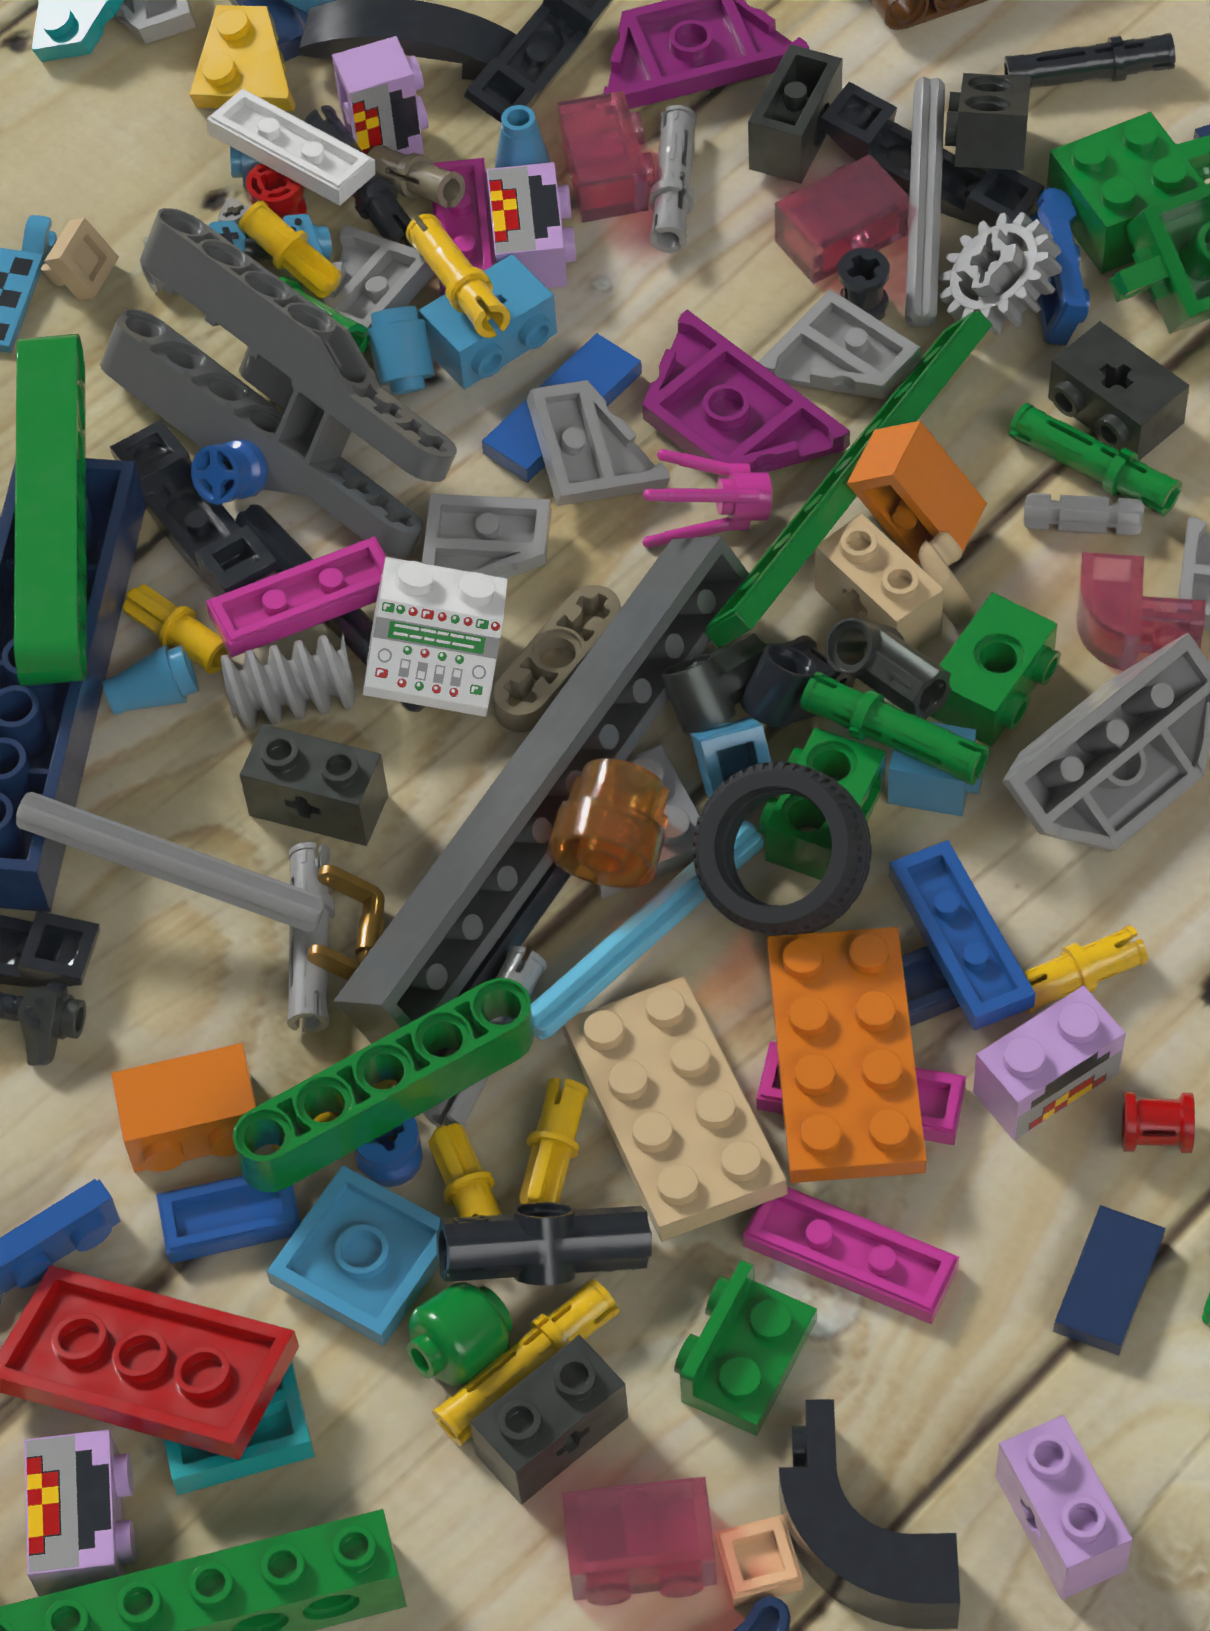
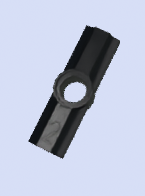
(543, 1243)

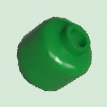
(458, 1333)

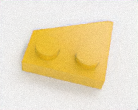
(241, 55)

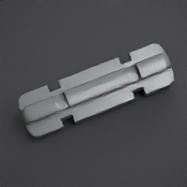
(1083, 514)

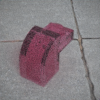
(1120, 621)

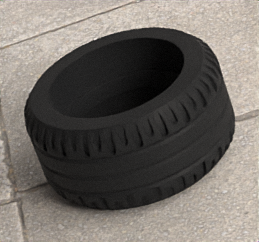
(717, 834)

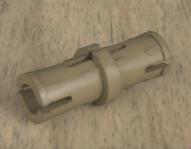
(418, 177)

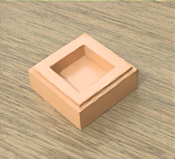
(758, 1560)

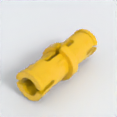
(1085, 966)

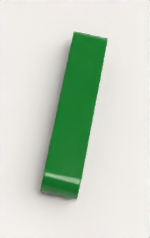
(373, 1111)

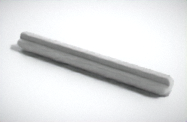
(925, 203)
(170, 862)

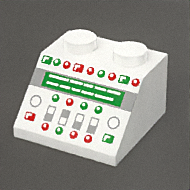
(435, 636)

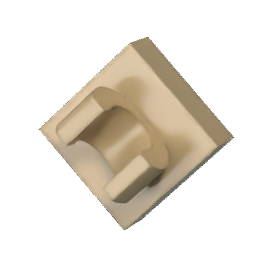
(80, 259)

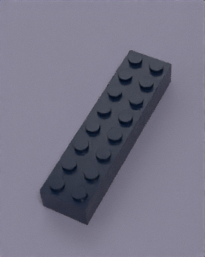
(52, 725)

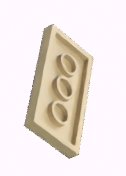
(674, 1108)

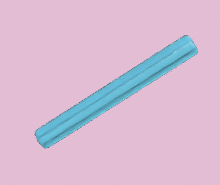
(630, 942)

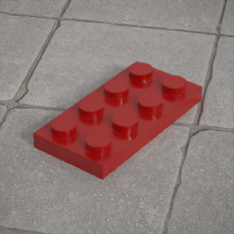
(145, 1361)

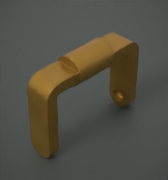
(369, 927)

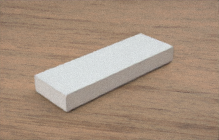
(291, 146)

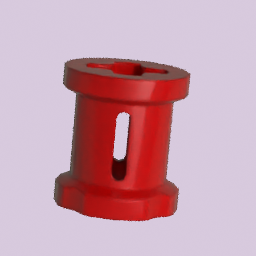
(1158, 1122)

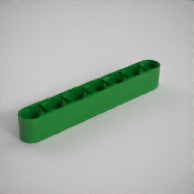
(50, 511)

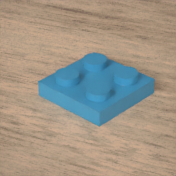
(360, 1255)

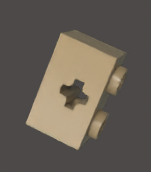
(877, 582)

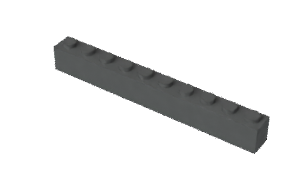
(504, 841)

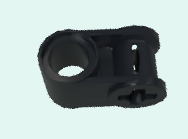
(780, 680)

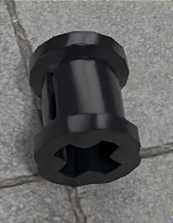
(863, 276)

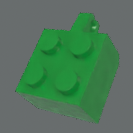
(1118, 176)
(1171, 258)

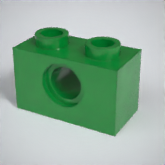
(1003, 640)

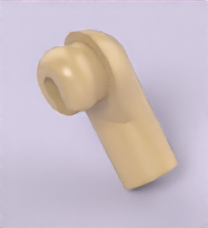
(934, 560)

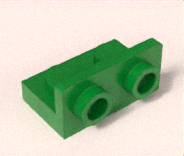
(743, 1350)

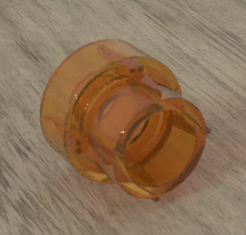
(611, 825)

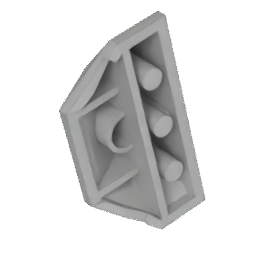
(1120, 751)

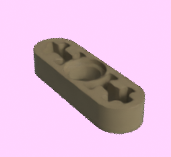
(559, 632)

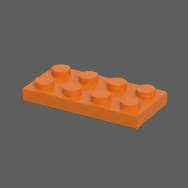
(845, 1055)

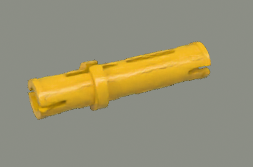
(465, 285)
(579, 1315)

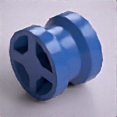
(218, 482)
(390, 1161)

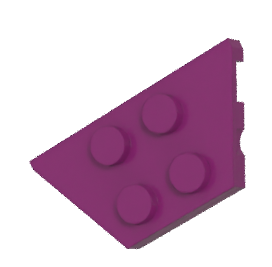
(691, 48)
(733, 408)

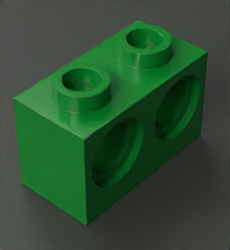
(860, 772)

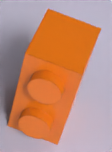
(915, 488)
(183, 1107)

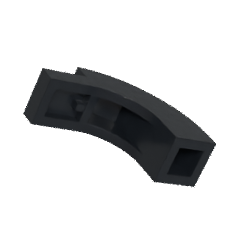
(866, 1568)

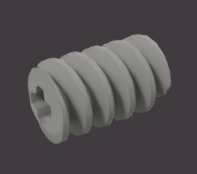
(289, 682)

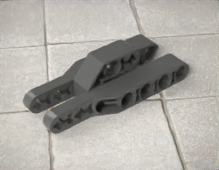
(294, 359)

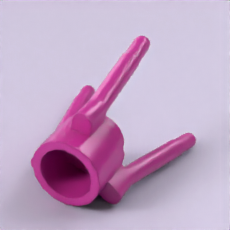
(741, 496)

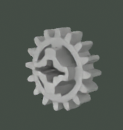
(1000, 271)

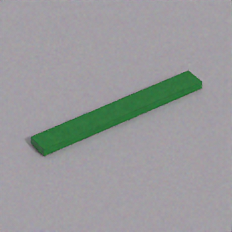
(833, 495)

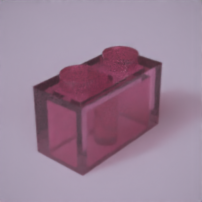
(605, 156)
(839, 213)
(639, 1540)

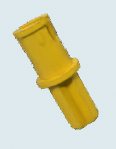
(290, 249)
(175, 627)
(553, 1141)
(465, 1181)

